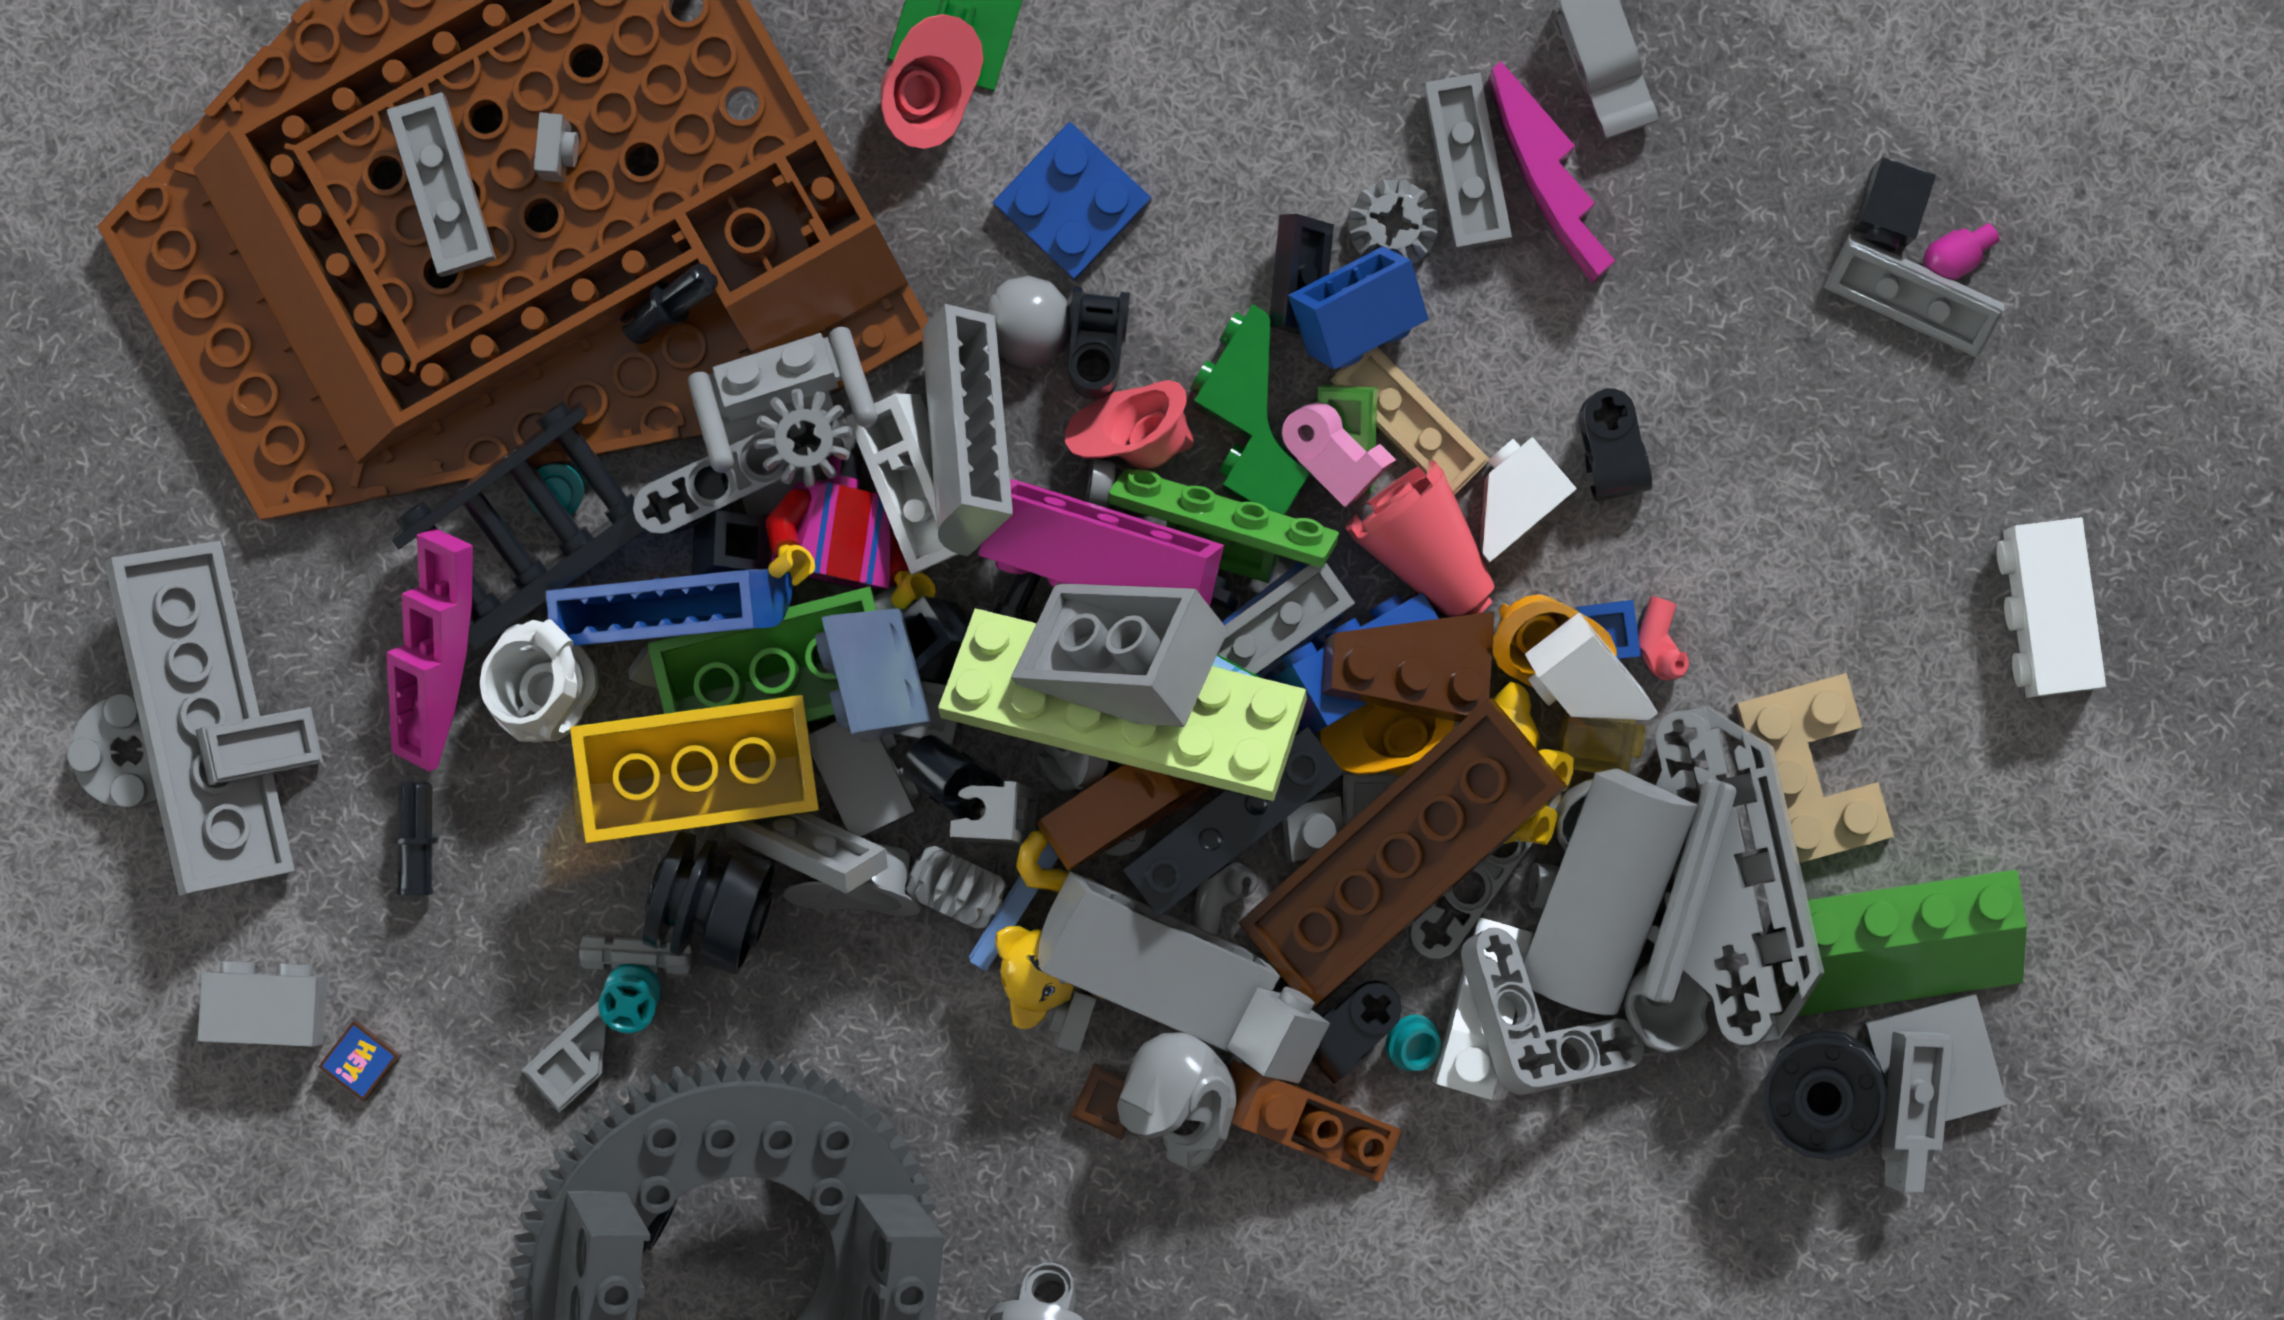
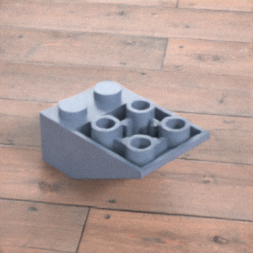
(874, 673)

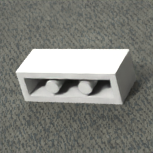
(2051, 608)

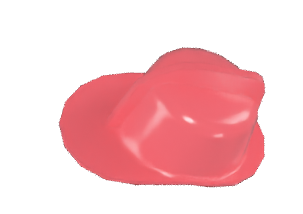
(931, 81)
(1135, 424)

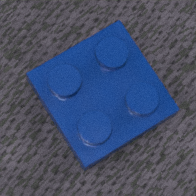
(1072, 201)

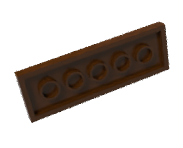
(1403, 853)

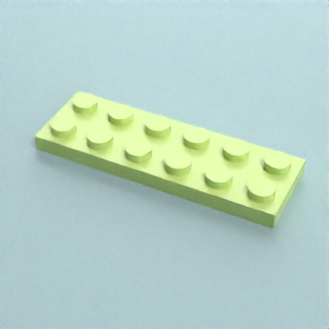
(1231, 739)

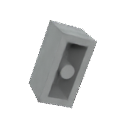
(862, 779)
(262, 1007)

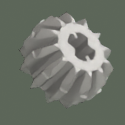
(820, 429)
(956, 887)

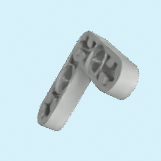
(1528, 1038)

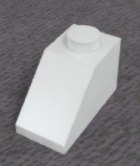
(1518, 495)
(1586, 675)

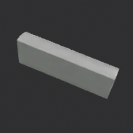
(966, 427)
(1607, 892)
(1150, 961)

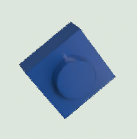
(1620, 622)

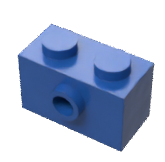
(1359, 308)

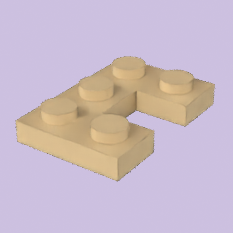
(1788, 723)

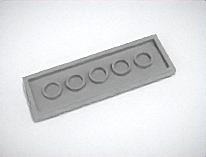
(188, 675)

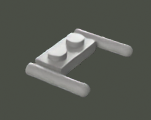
(752, 381)

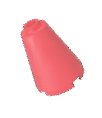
(1426, 542)

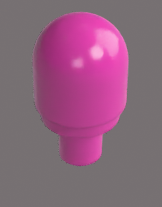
(1959, 251)

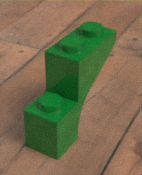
(1237, 397)

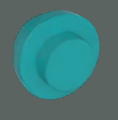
(564, 483)
(1413, 1043)

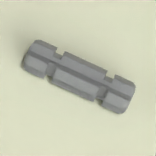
(597, 952)

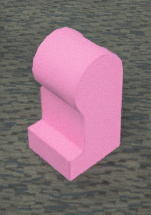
(1331, 454)

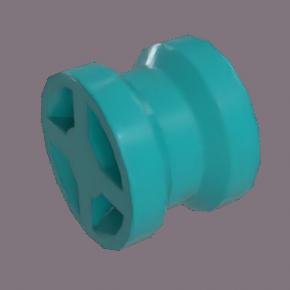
(627, 1011)

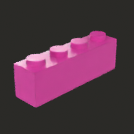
(1097, 546)

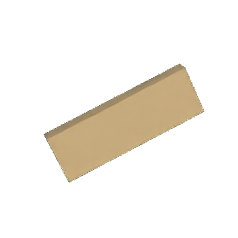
(1414, 420)

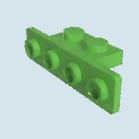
(1247, 530)

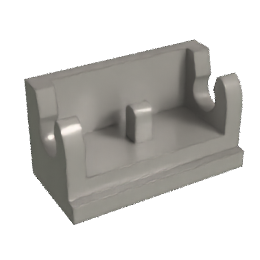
(1007, 816)

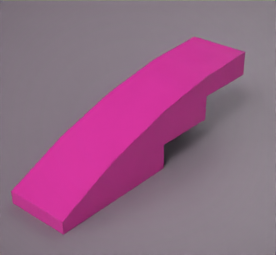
(1539, 151)
(430, 664)

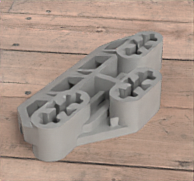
(1731, 907)

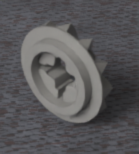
(1379, 200)

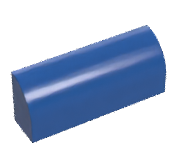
(670, 606)

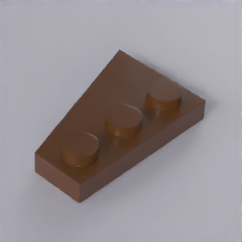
(1414, 667)

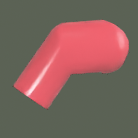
(1655, 643)

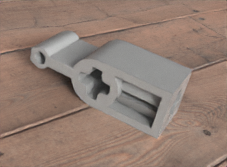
(1607, 64)

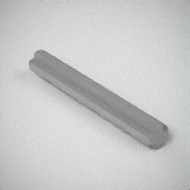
(1689, 891)

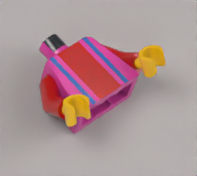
(841, 537)

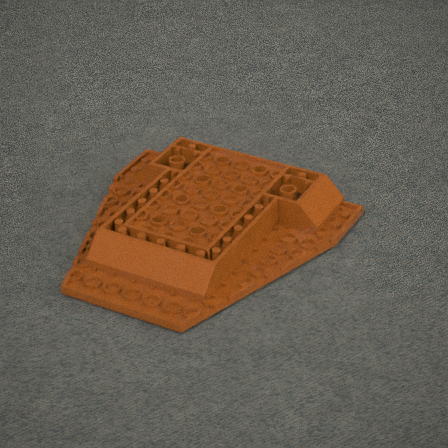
(307, 290)

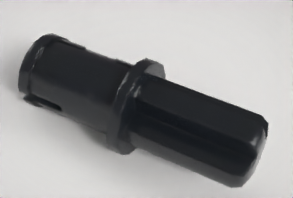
(668, 304)
(414, 838)

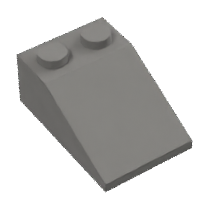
(1123, 650)

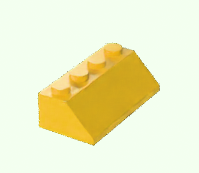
(694, 769)

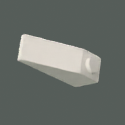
(902, 471)
(1464, 1053)

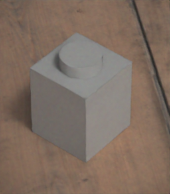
(1279, 1034)

